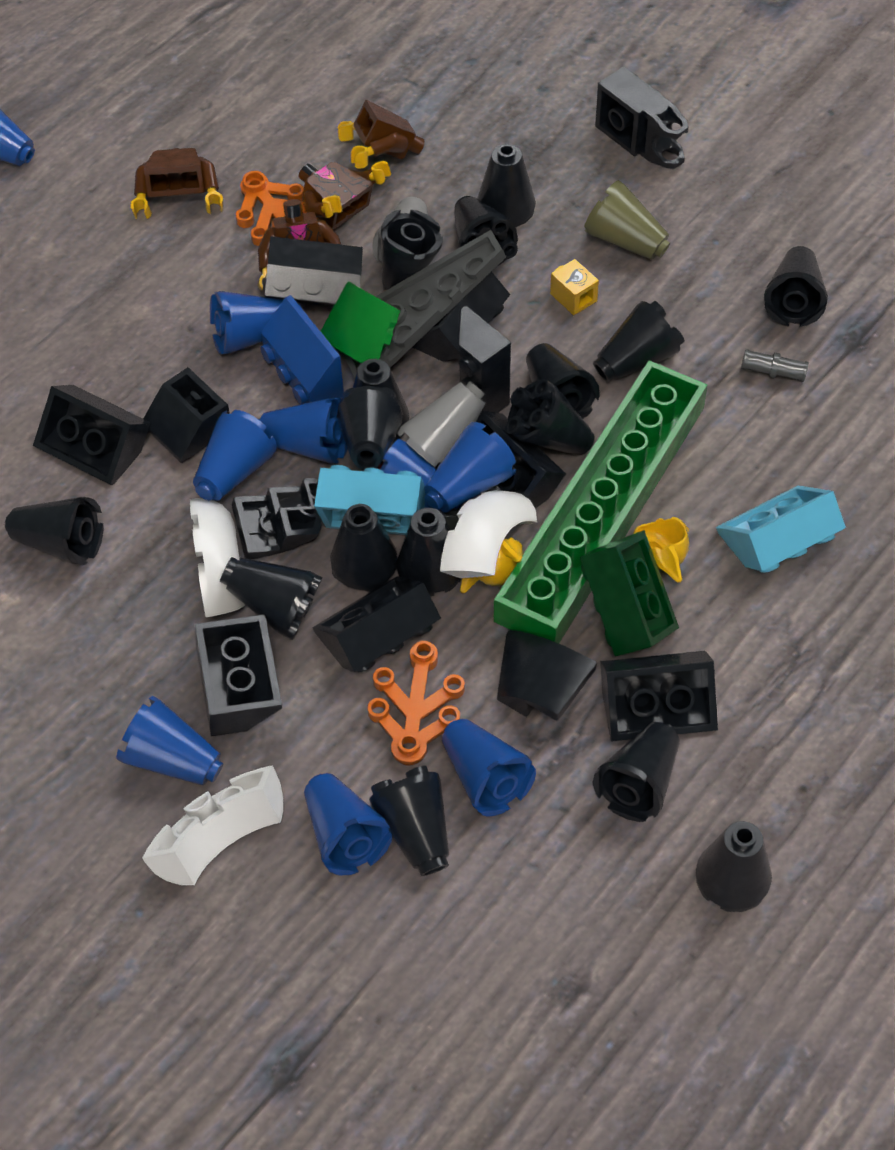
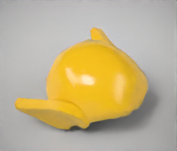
(668, 543)
(508, 557)

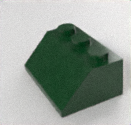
(629, 594)

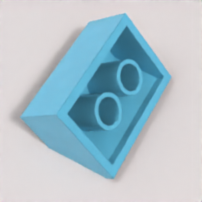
(389, 495)
(783, 527)

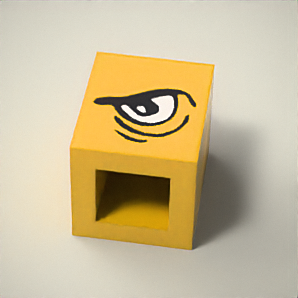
(574, 287)

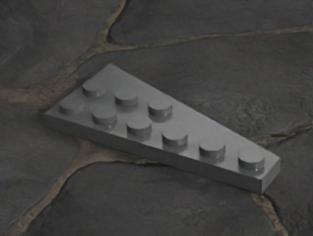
(434, 292)

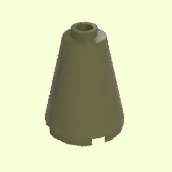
(627, 223)

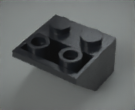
(184, 414)

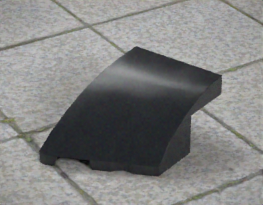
(277, 520)
(541, 674)

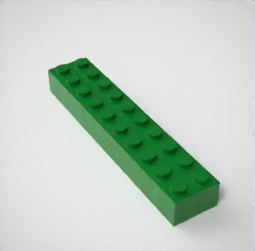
(600, 501)

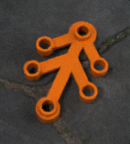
(257, 186)
(416, 706)

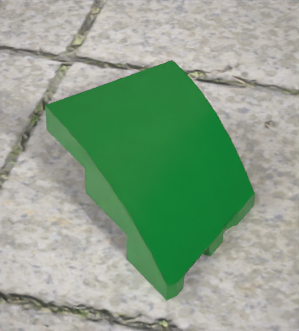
(360, 324)

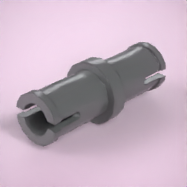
(774, 365)

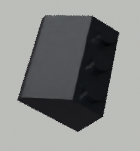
(311, 270)
(484, 300)
(485, 360)
(90, 433)
(535, 472)
(378, 623)
(237, 673)
(659, 689)

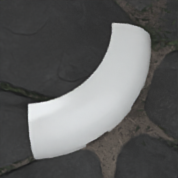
(481, 528)
(217, 542)
(215, 823)

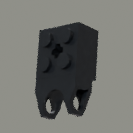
(639, 118)

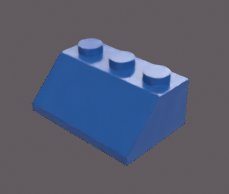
(301, 354)

